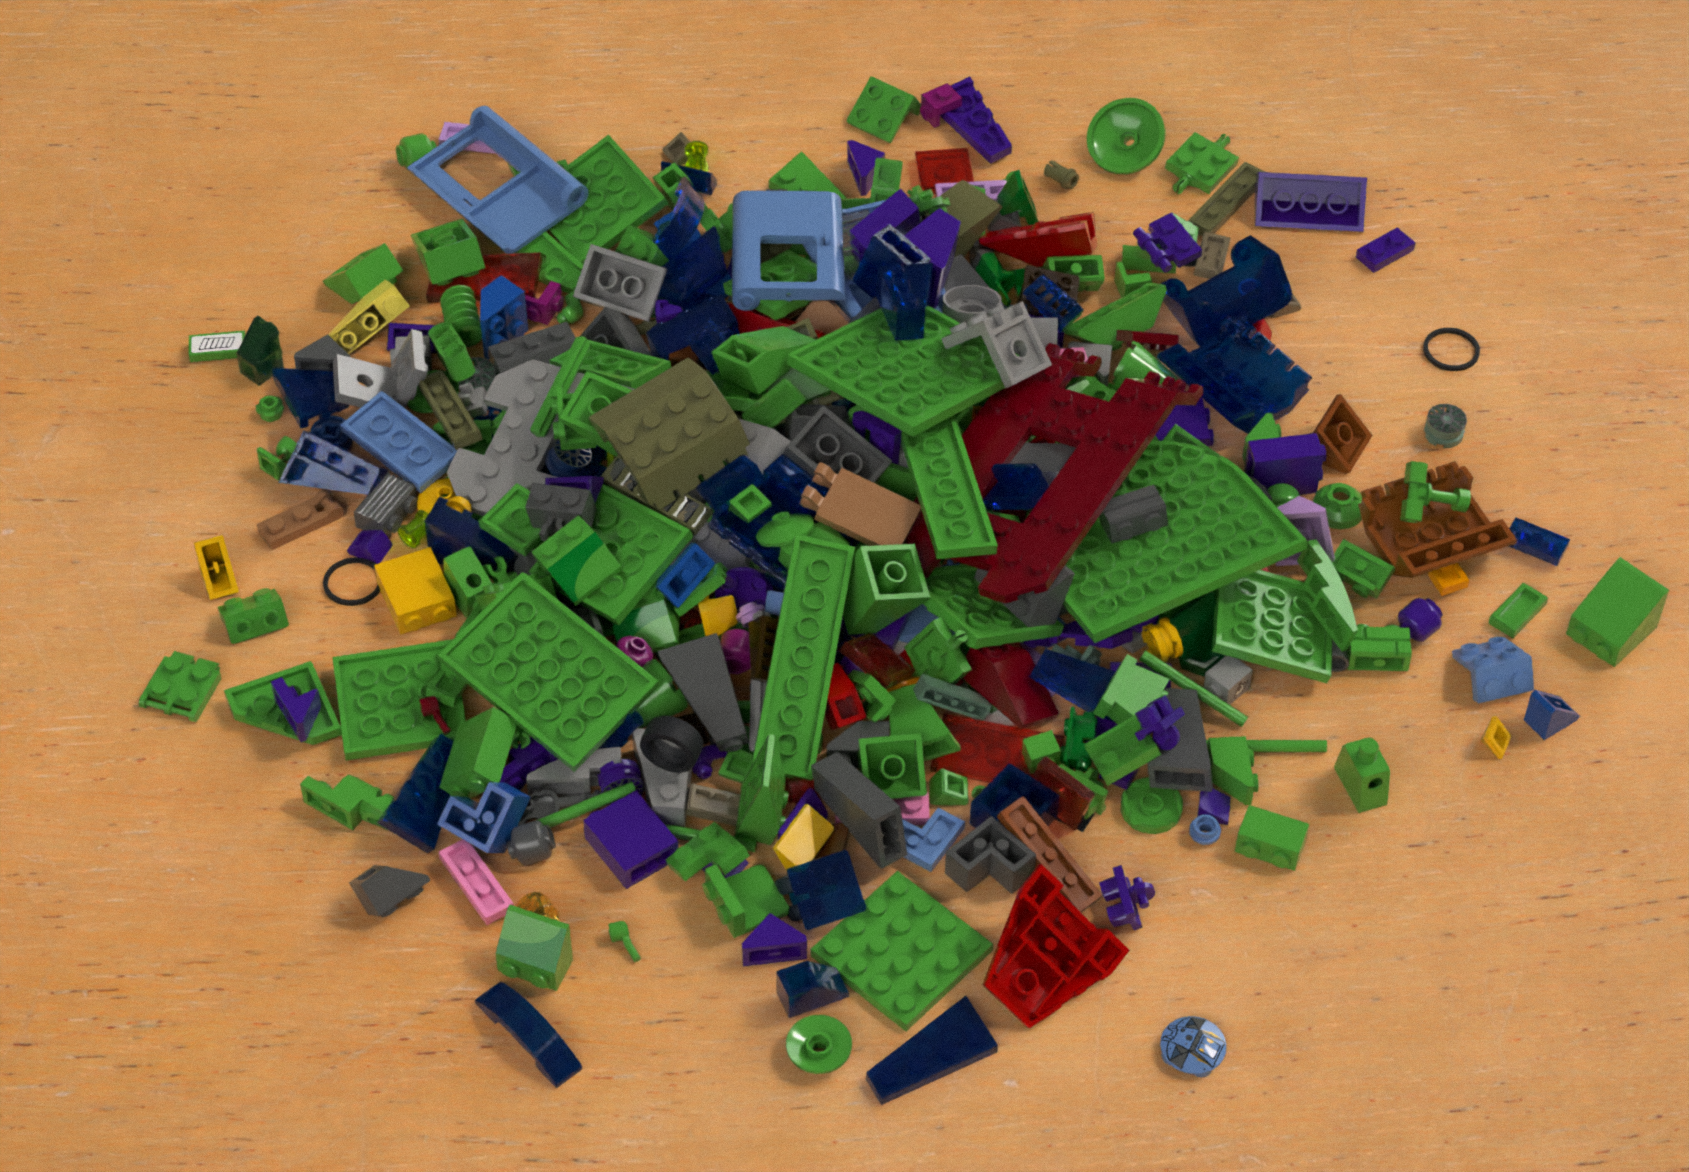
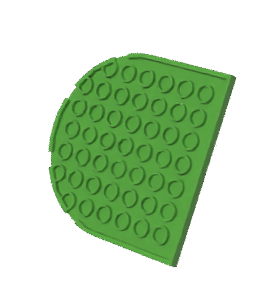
(1213, 536)

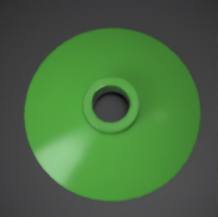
(783, 527)
(823, 1033)

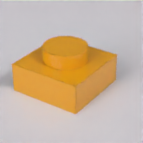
(1449, 579)

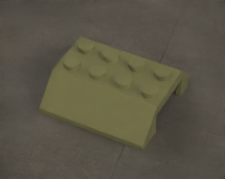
(672, 432)

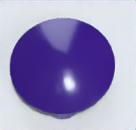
(745, 586)

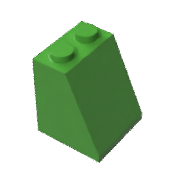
(883, 587)
(1618, 612)

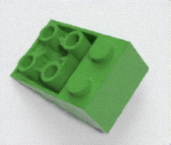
(758, 357)

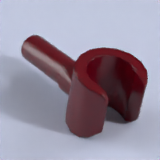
(430, 706)

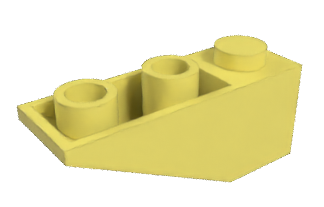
(369, 316)

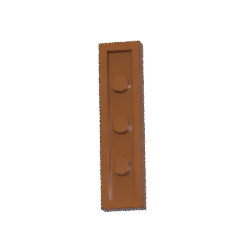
(1035, 834)

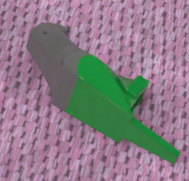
(992, 271)

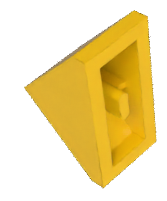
(215, 567)

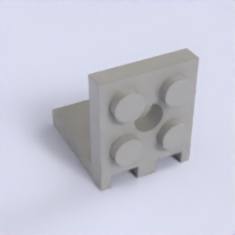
(1000, 332)
(398, 381)

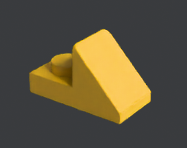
(718, 614)

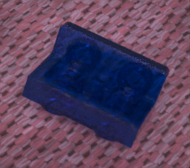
(707, 339)
(1017, 487)

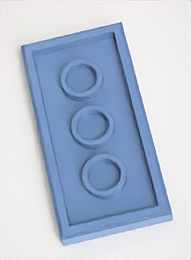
(400, 441)

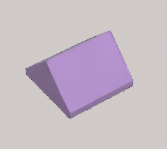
(1311, 522)

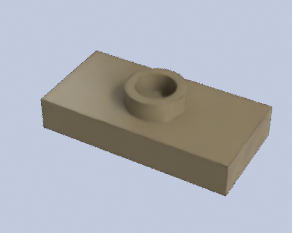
(1213, 256)
(712, 804)

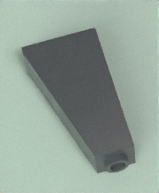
(706, 684)
(1188, 763)
(861, 807)

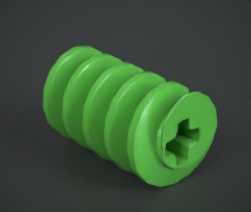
(461, 311)

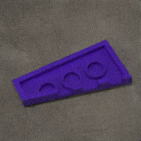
(977, 124)

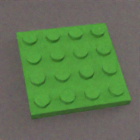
(616, 198)
(641, 544)
(985, 620)
(1271, 625)
(381, 700)
(902, 950)

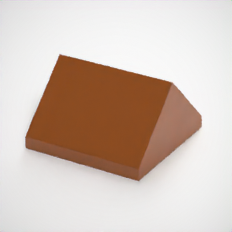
(1342, 435)

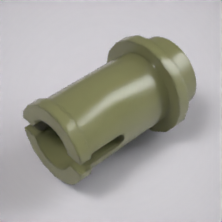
(1067, 177)

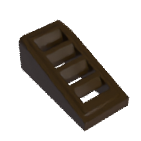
(761, 630)

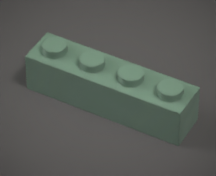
(952, 697)

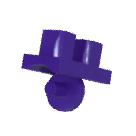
(1159, 719)
(1120, 887)

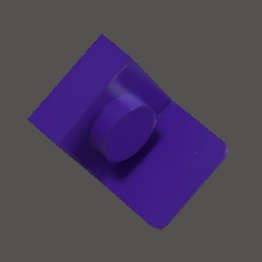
(298, 710)

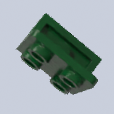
(1196, 634)

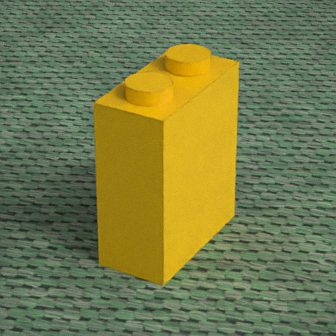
(415, 590)

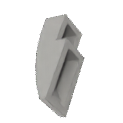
(565, 781)

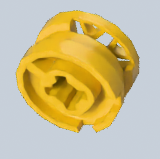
(1162, 639)

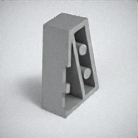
(664, 790)

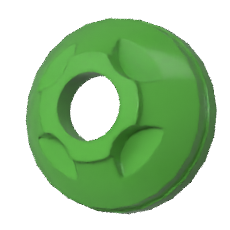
(1340, 513)

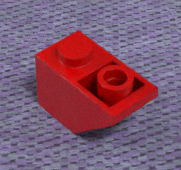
(843, 701)

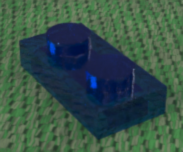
(1539, 541)

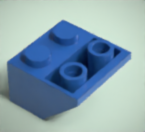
(502, 313)

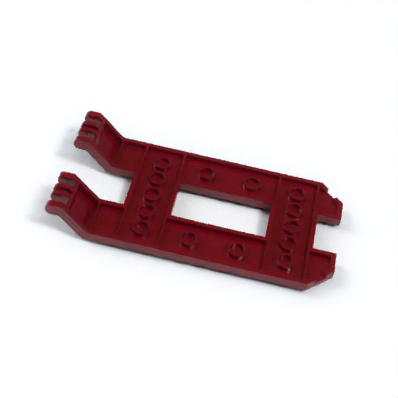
(1107, 445)

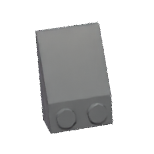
(619, 282)

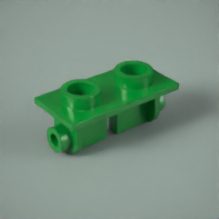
(1076, 730)

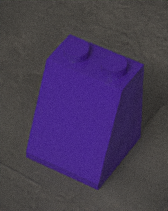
(938, 240)

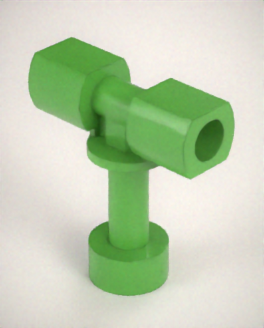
(1421, 494)

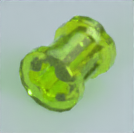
(696, 153)
(414, 531)

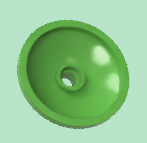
(1119, 123)

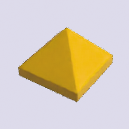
(1496, 737)

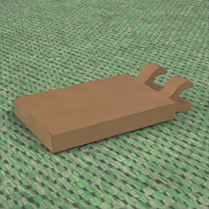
(860, 507)

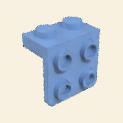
(1496, 668)

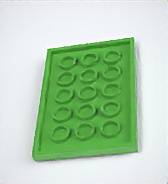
(548, 671)

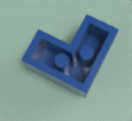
(489, 821)

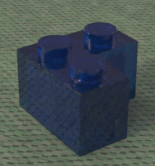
(1009, 787)

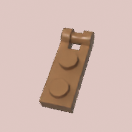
(300, 520)

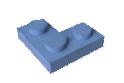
(931, 842)

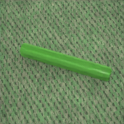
(565, 379)

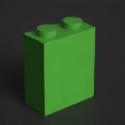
(478, 753)

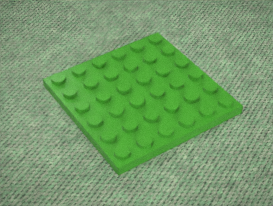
(902, 380)

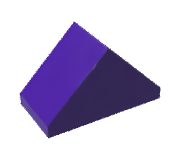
(862, 164)
(773, 943)

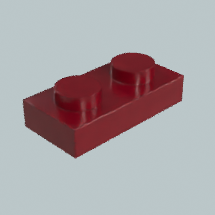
(1157, 341)

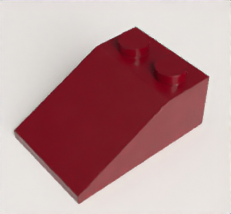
(1004, 681)

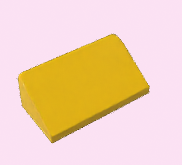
(803, 838)

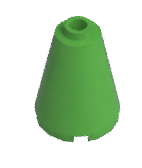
(1137, 364)
(664, 699)

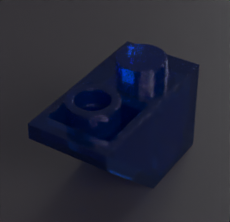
(808, 987)

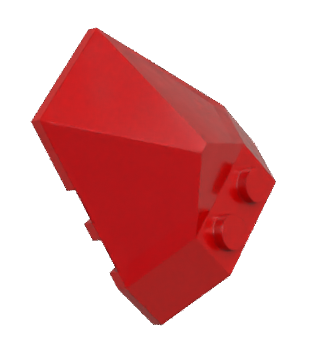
(1034, 243)
(1048, 952)

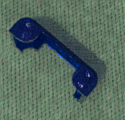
(1248, 290)

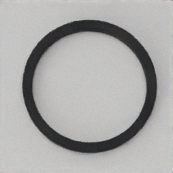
(1451, 367)
(348, 602)

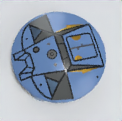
(1193, 1045)

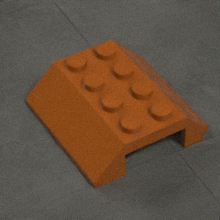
(1443, 534)

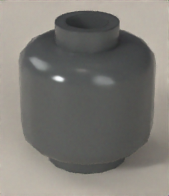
(531, 843)

